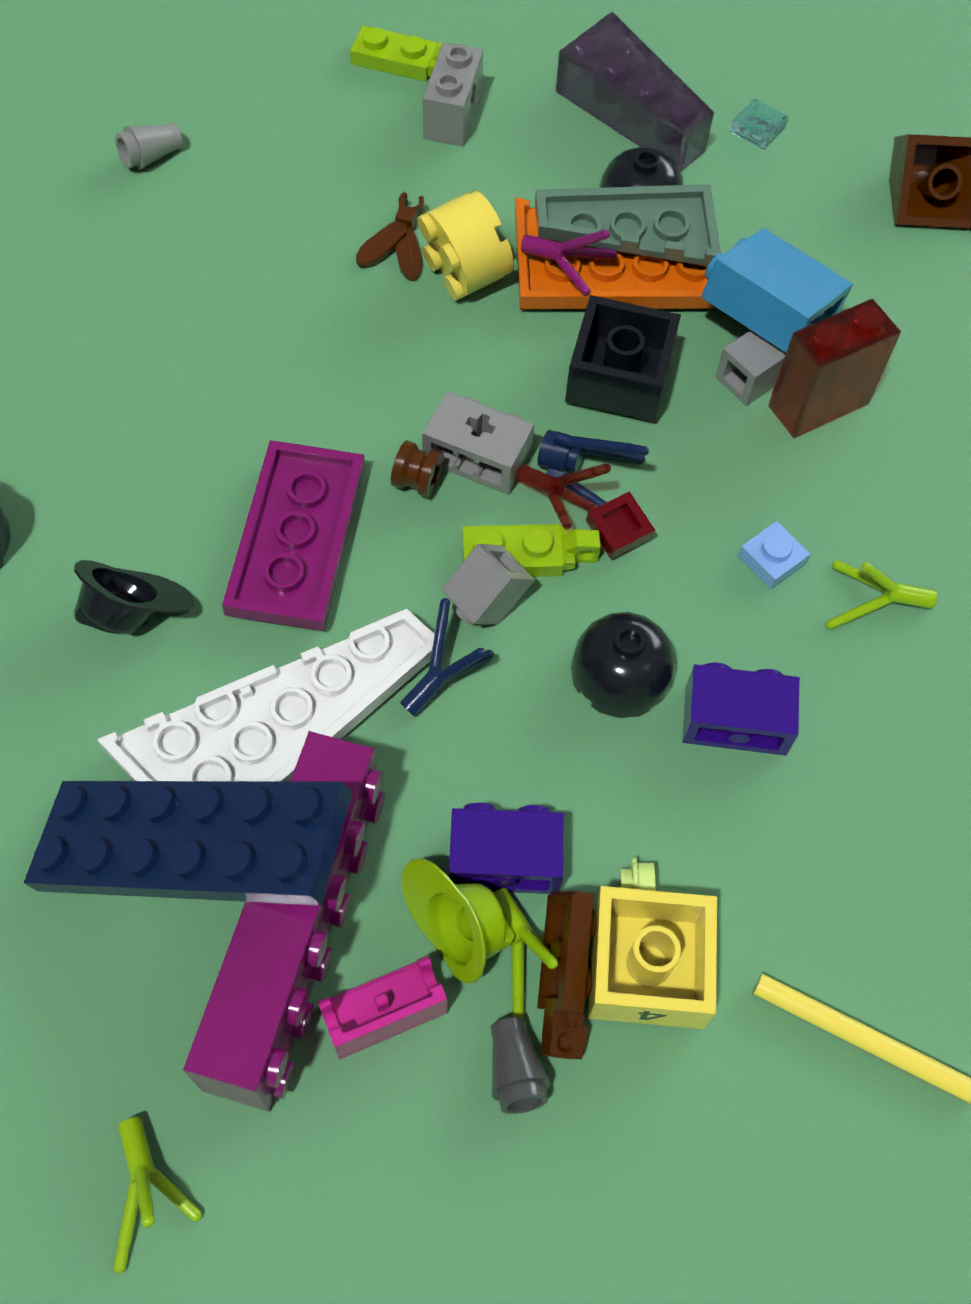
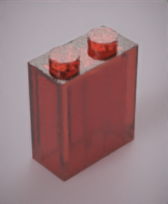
(833, 367)

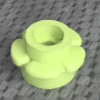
(639, 876)

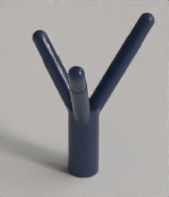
(436, 679)

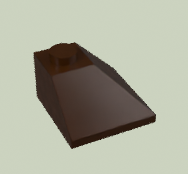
(931, 181)

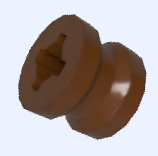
(417, 468)

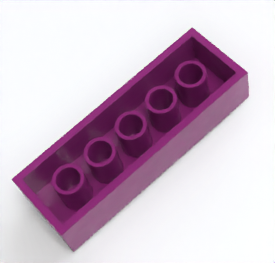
(282, 950)

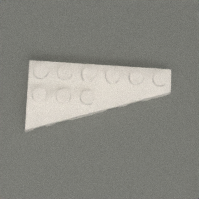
(262, 720)

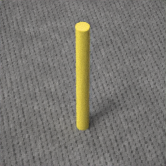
(864, 1037)

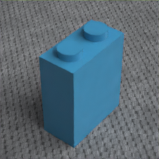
(773, 287)

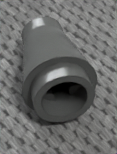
(516, 1069)

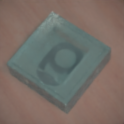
(759, 123)

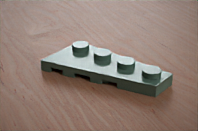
(641, 220)

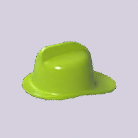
(457, 918)

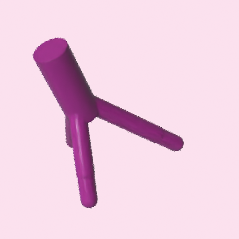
(574, 248)

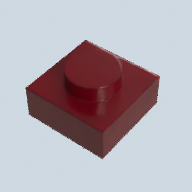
(620, 525)

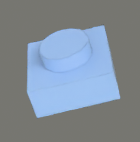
(773, 555)

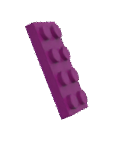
(294, 536)

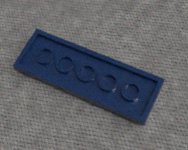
(192, 840)

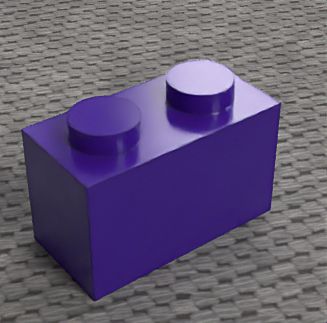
(741, 709)
(507, 848)

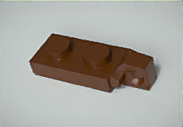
(563, 990)

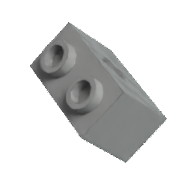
(452, 94)
(479, 441)

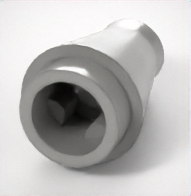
(147, 143)

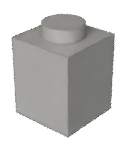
(749, 367)
(487, 585)

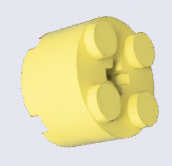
(465, 244)

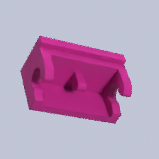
(383, 1007)

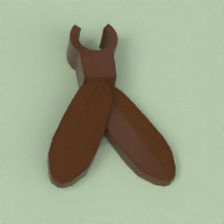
(399, 236)

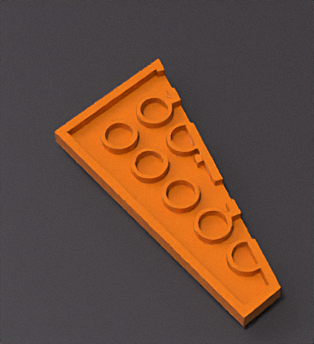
(626, 278)

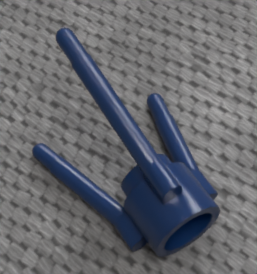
(565, 453)

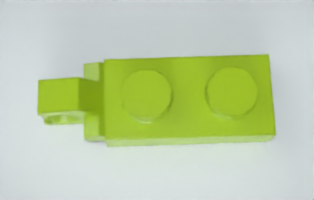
(394, 53)
(539, 548)

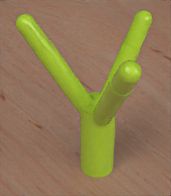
(891, 590)
(523, 935)
(139, 1191)

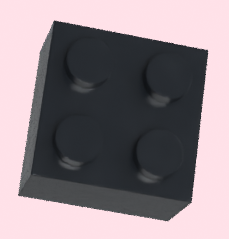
(622, 358)

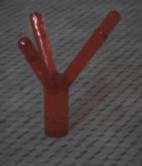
(555, 488)

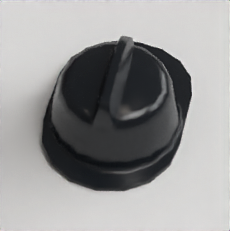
(123, 598)

